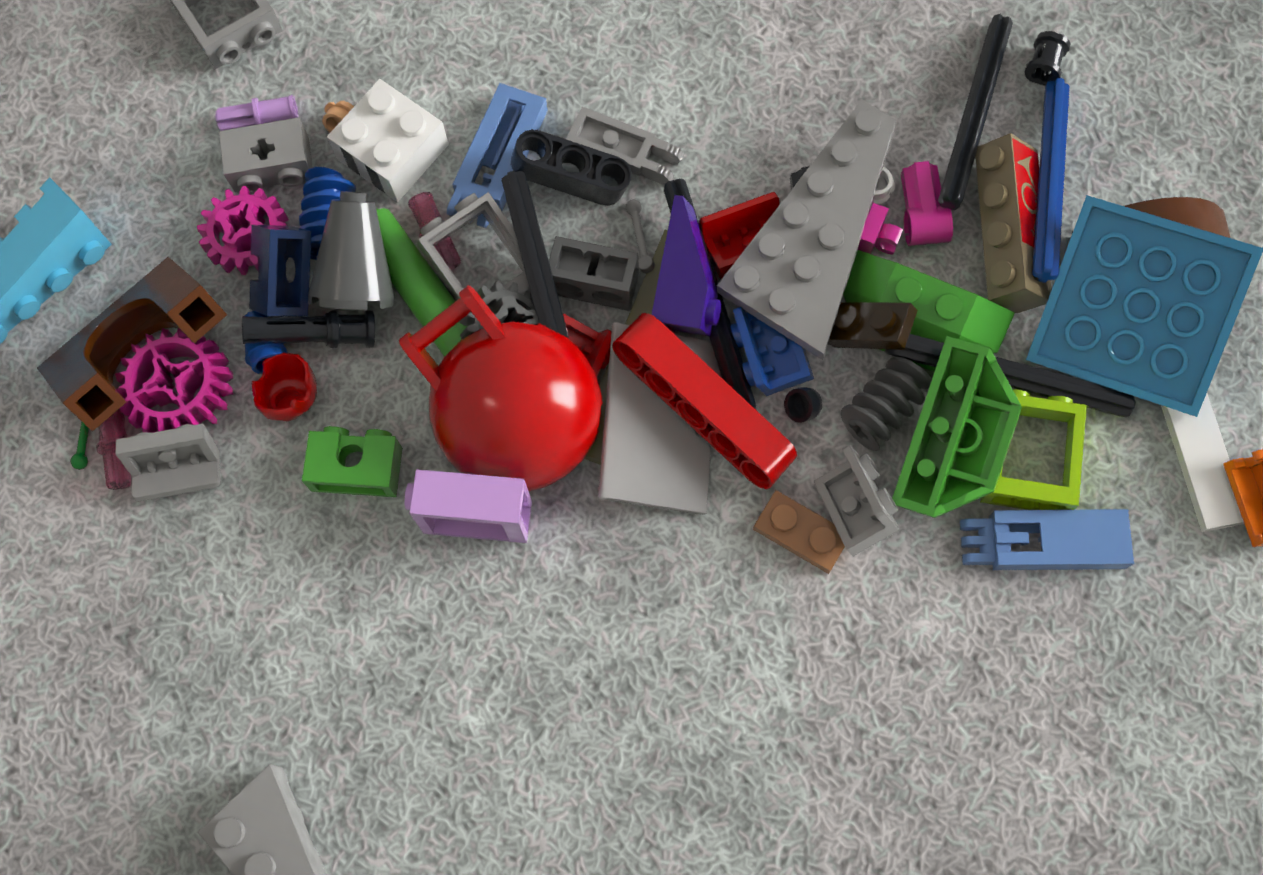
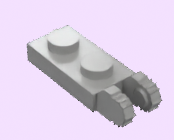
(625, 142)

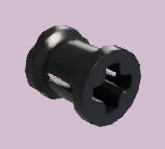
(1047, 57)

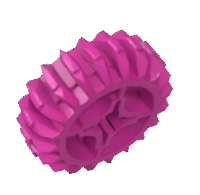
(143, 394)

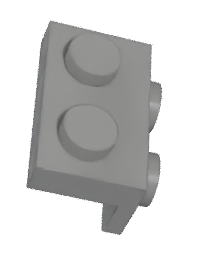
(170, 461)
(856, 503)

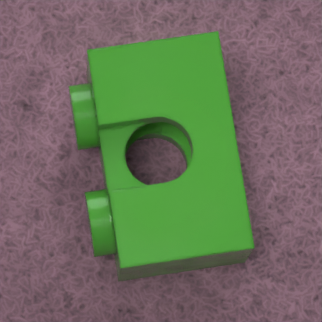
(373, 476)

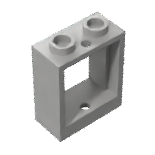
(228, 43)
(468, 210)

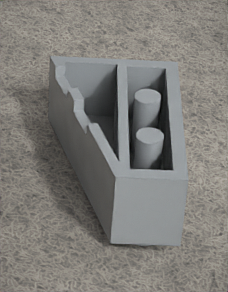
(263, 830)

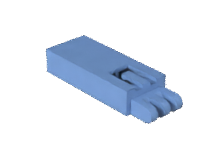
(506, 118)
(1066, 536)

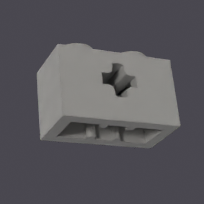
(247, 149)

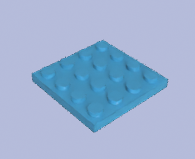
(1144, 305)

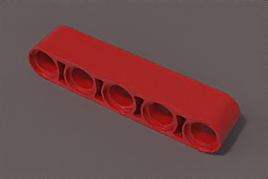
(704, 400)

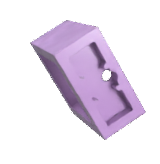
(469, 505)

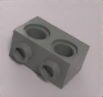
(594, 273)

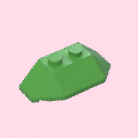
(940, 305)
(959, 432)

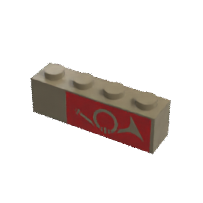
(1008, 208)

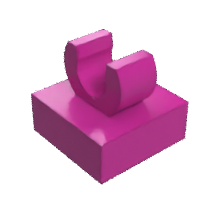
(877, 234)

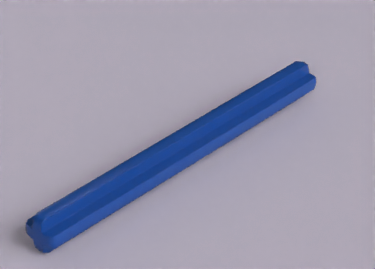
(1051, 181)

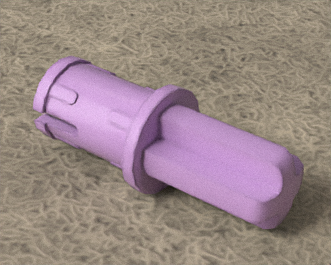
(256, 113)

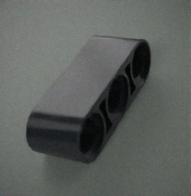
(590, 162)

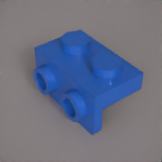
(772, 358)

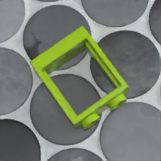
(1043, 496)

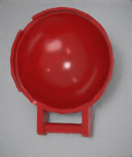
(508, 396)

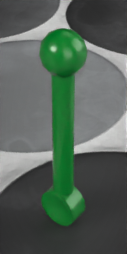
(80, 460)

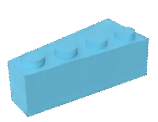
(44, 254)

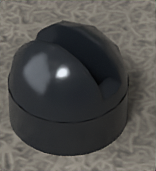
(802, 404)

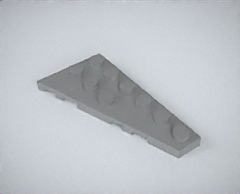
(806, 249)

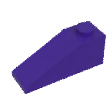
(685, 284)

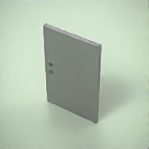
(647, 447)

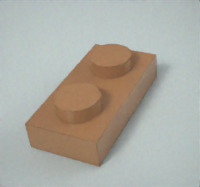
(800, 531)

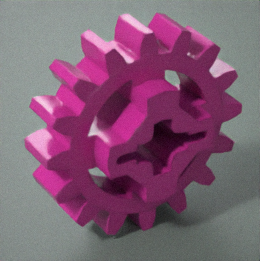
(234, 220)

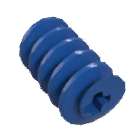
(318, 191)

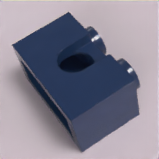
(272, 291)

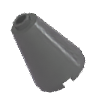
(351, 257)

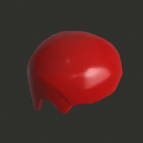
(285, 387)

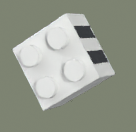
(388, 140)

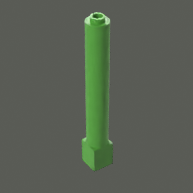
(416, 279)

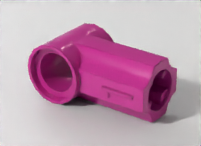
(923, 215)

